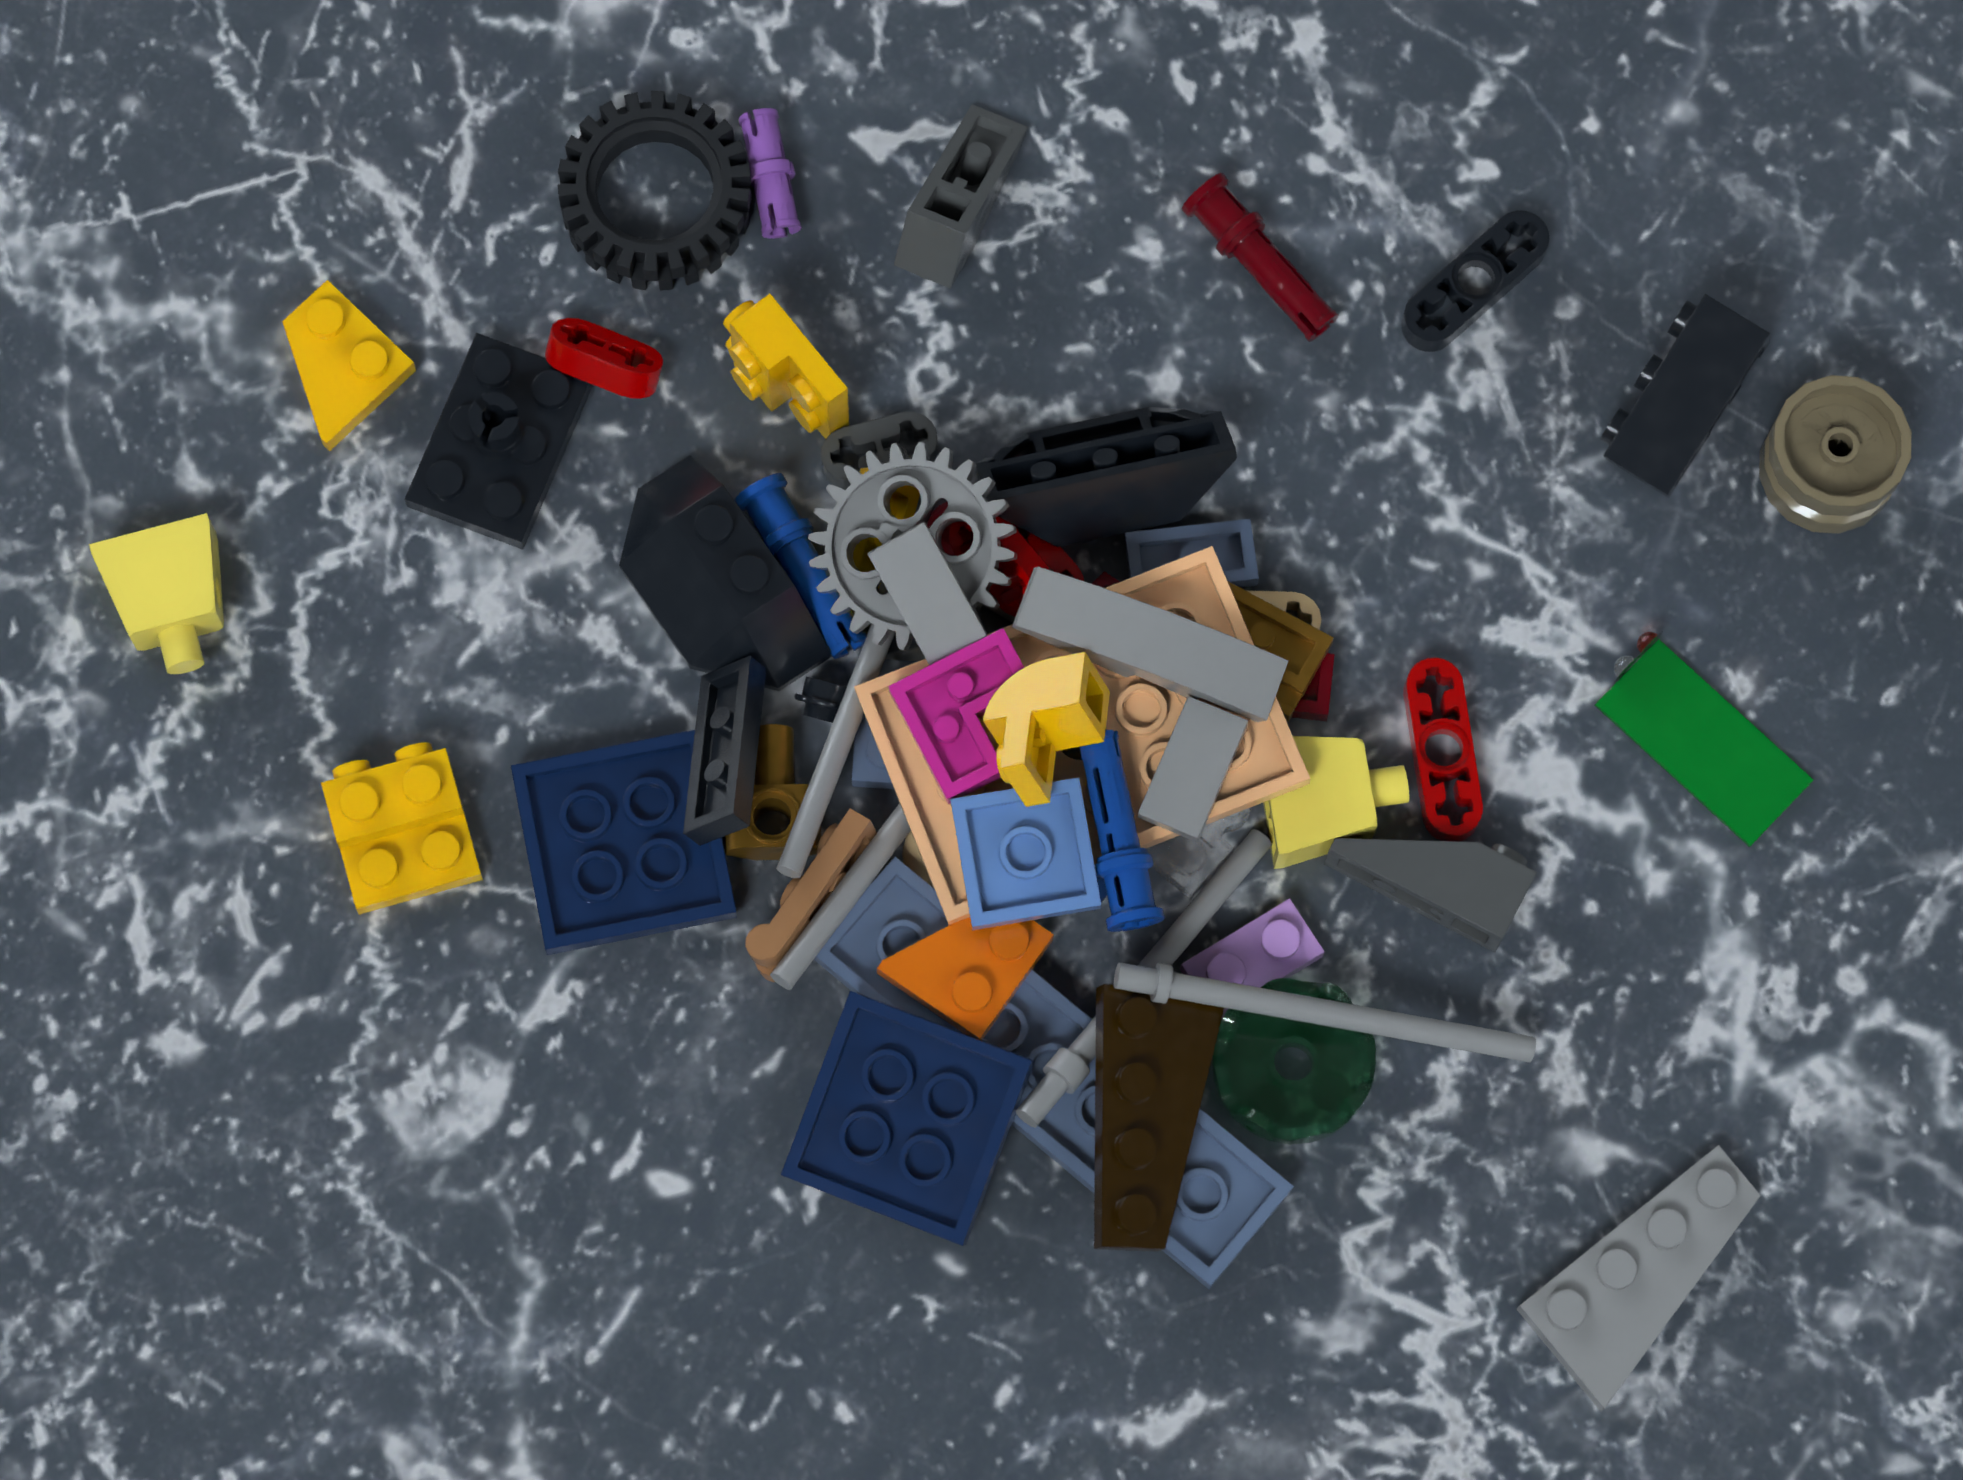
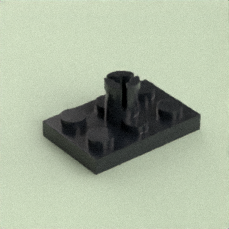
(498, 442)

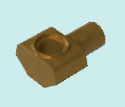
(772, 791)

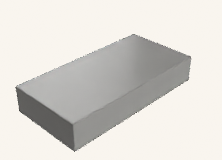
(927, 593)
(1193, 769)

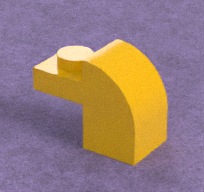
(1043, 711)

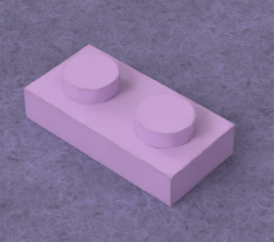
(1260, 951)

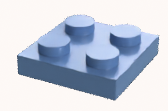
(1023, 858)

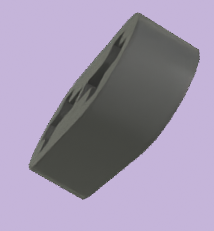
(874, 436)

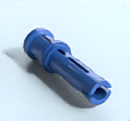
(789, 543)
(1122, 861)

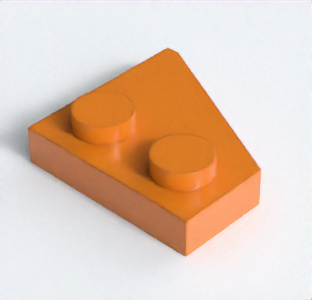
(968, 972)

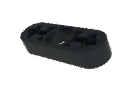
(1495, 240)

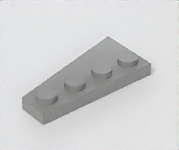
(1629, 1285)

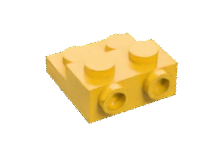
(780, 363)
(401, 827)

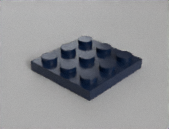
(613, 845)
(907, 1118)

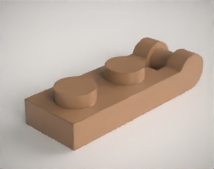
(805, 895)

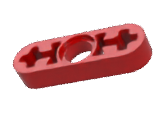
(1419, 707)

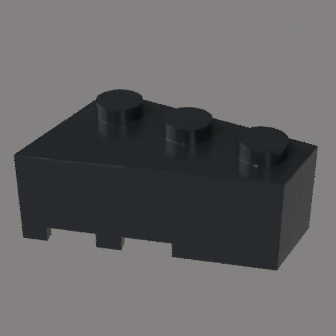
(1684, 393)

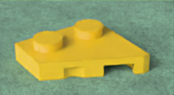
(342, 362)

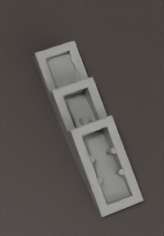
(1150, 643)

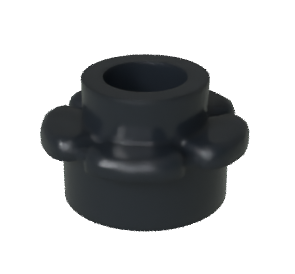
(821, 698)

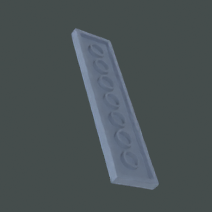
(1224, 1185)

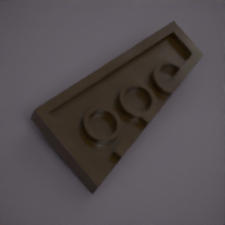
(1147, 1104)

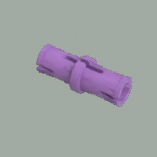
(770, 173)

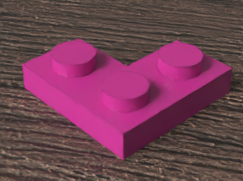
(944, 708)

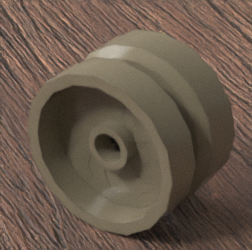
(1835, 454)

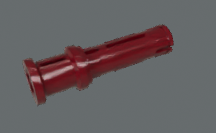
(1242, 237)

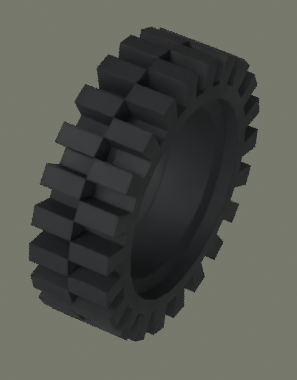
(641, 124)

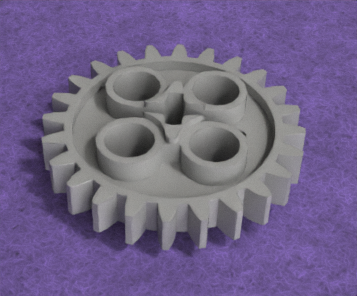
(866, 512)

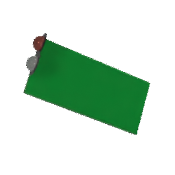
(1701, 740)

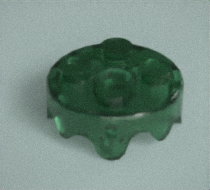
(1285, 1108)

